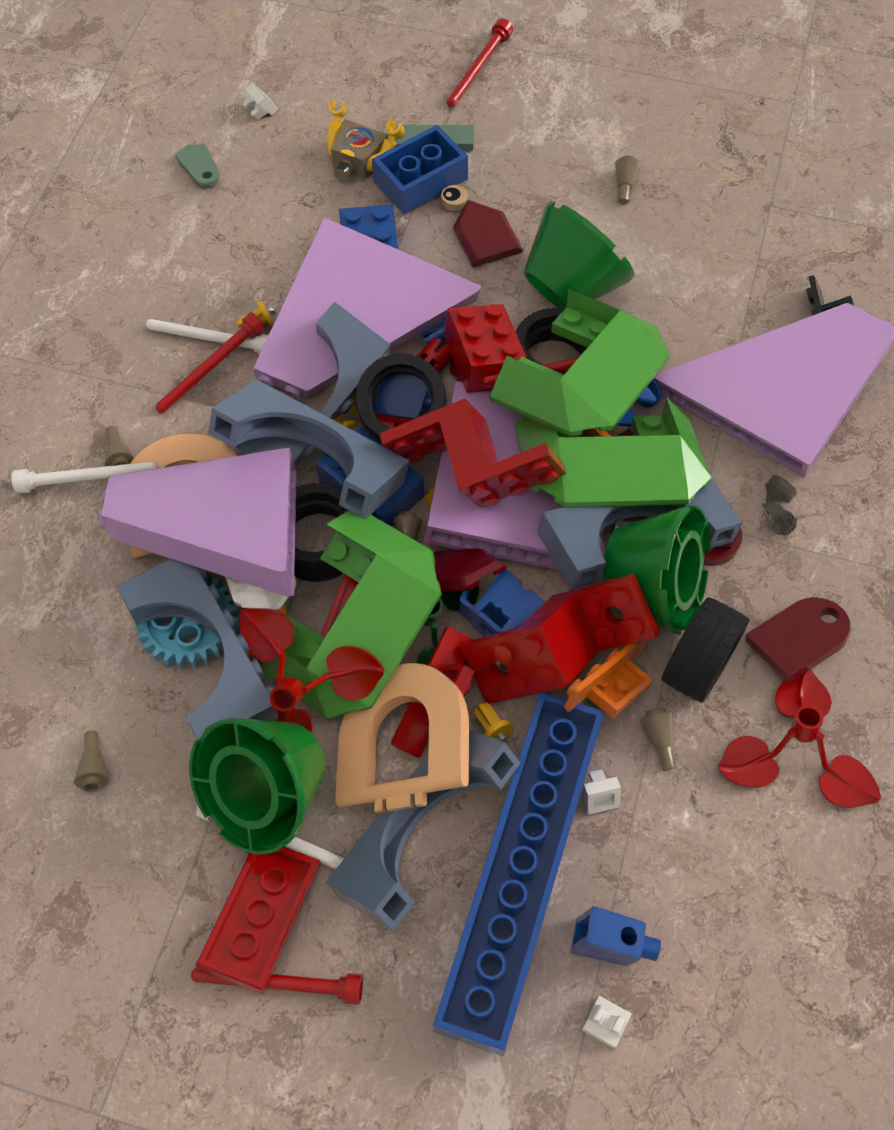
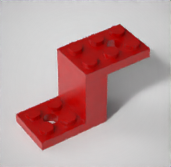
(472, 454)
(560, 639)

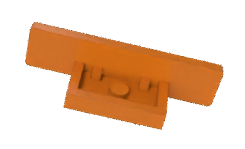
(612, 684)

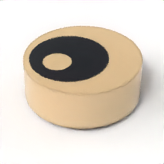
(454, 197)

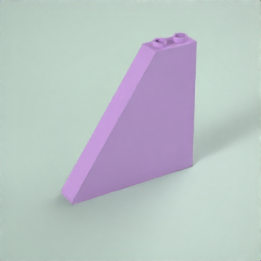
(371, 281)
(787, 385)
(213, 515)
(503, 529)

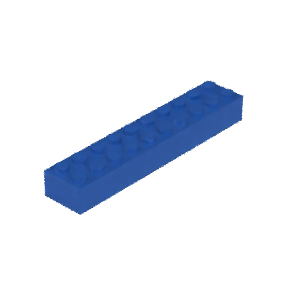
(518, 876)

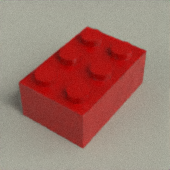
(480, 342)

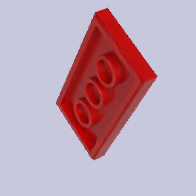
(258, 918)

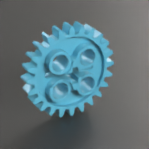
(157, 637)

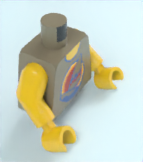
(356, 145)

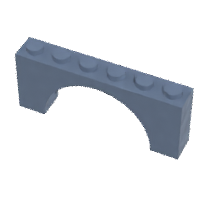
(354, 350)
(263, 411)
(574, 532)
(181, 592)
(370, 871)

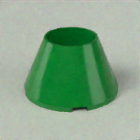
(574, 257)
(667, 562)
(256, 780)

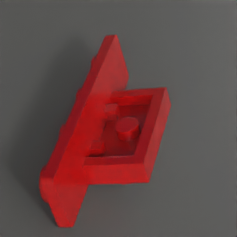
(449, 660)

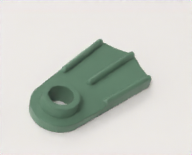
(199, 164)

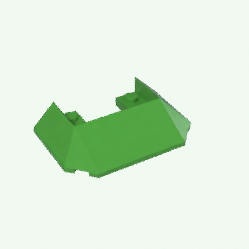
(601, 383)
(650, 468)
(381, 615)

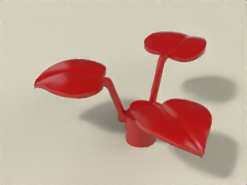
(352, 668)
(806, 700)

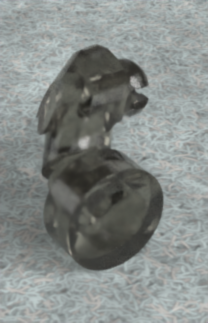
(779, 492)

